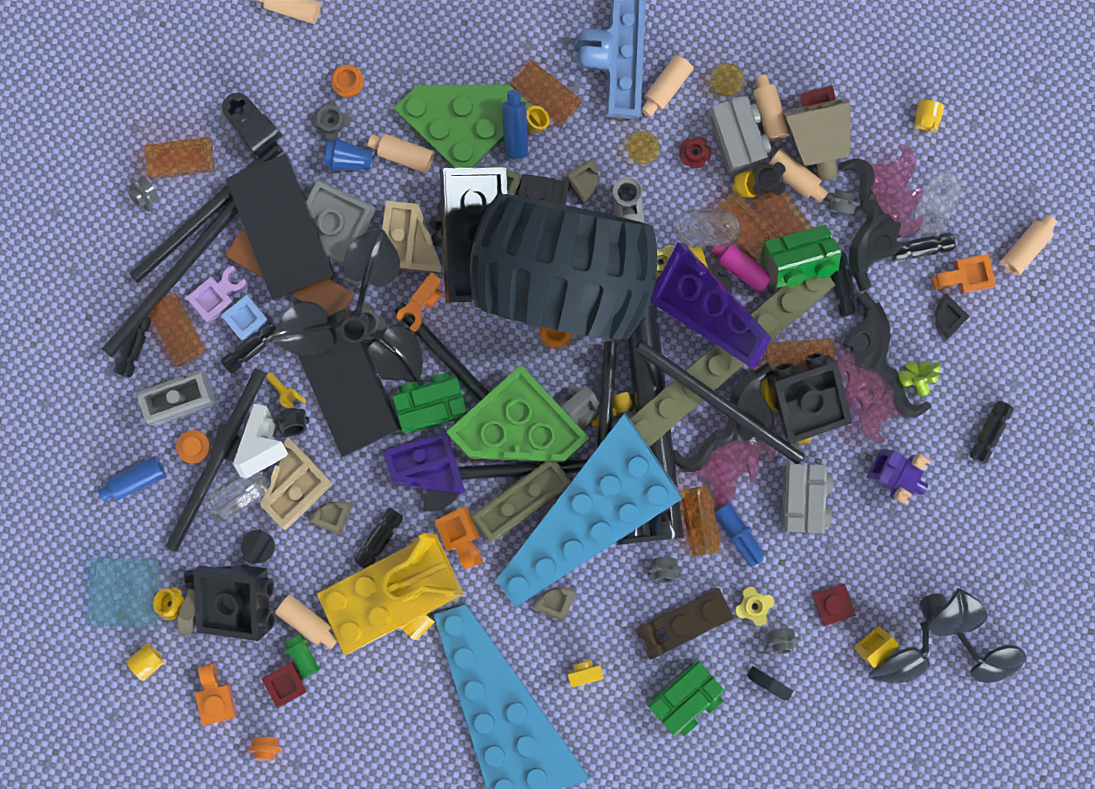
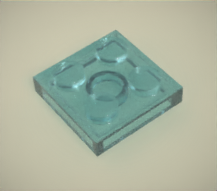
(123, 592)

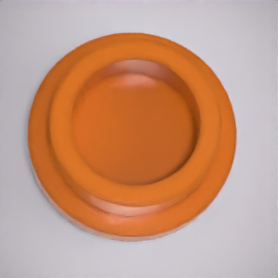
(347, 81)
(193, 446)
(264, 748)

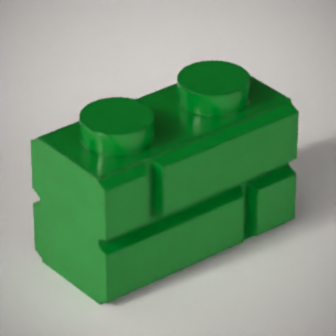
(801, 256)
(429, 404)
(686, 698)

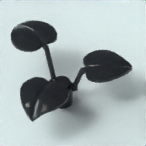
(305, 324)
(946, 618)

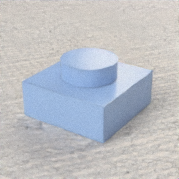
(245, 318)

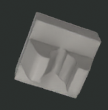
(582, 406)

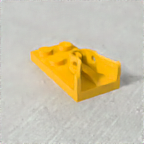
(390, 593)

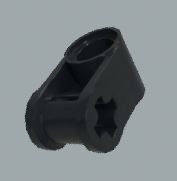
(252, 126)

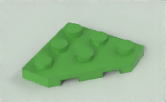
(457, 120)
(518, 424)

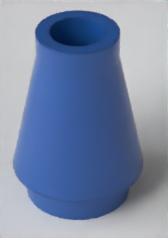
(346, 156)

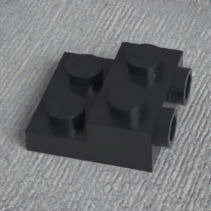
(809, 397)
(233, 601)

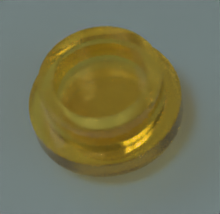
(727, 79)
(643, 147)

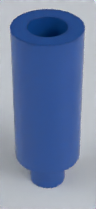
(515, 126)
(133, 479)

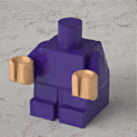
(899, 474)

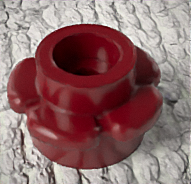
(691, 160)

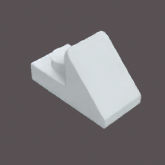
(256, 447)

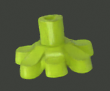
(920, 376)

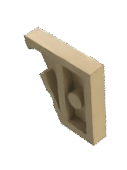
(410, 237)
(294, 486)

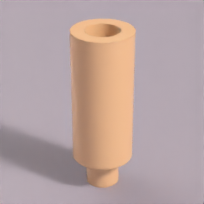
(299, 9)
(666, 85)
(770, 109)
(402, 152)
(800, 177)
(1029, 245)
(306, 622)

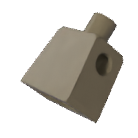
(821, 134)

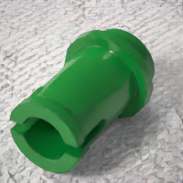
(301, 656)

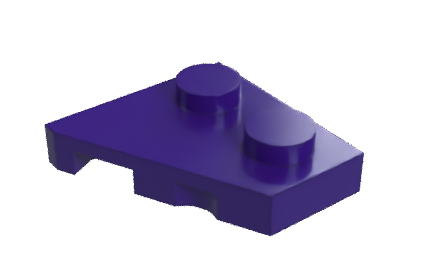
(425, 464)

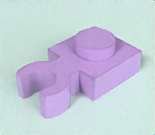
(213, 298)

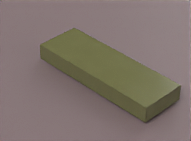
(521, 500)

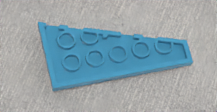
(603, 503)
(506, 725)

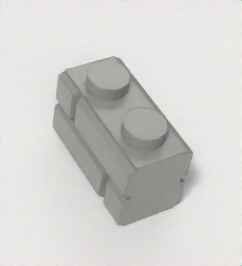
(738, 134)
(176, 398)
(805, 499)

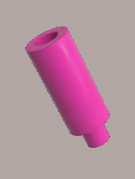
(742, 266)

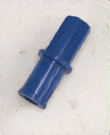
(740, 535)

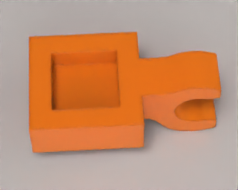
(970, 274)
(426, 295)
(457, 533)
(215, 701)

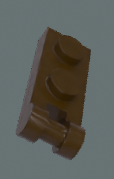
(685, 623)

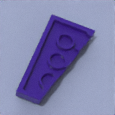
(703, 304)

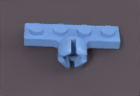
(619, 56)

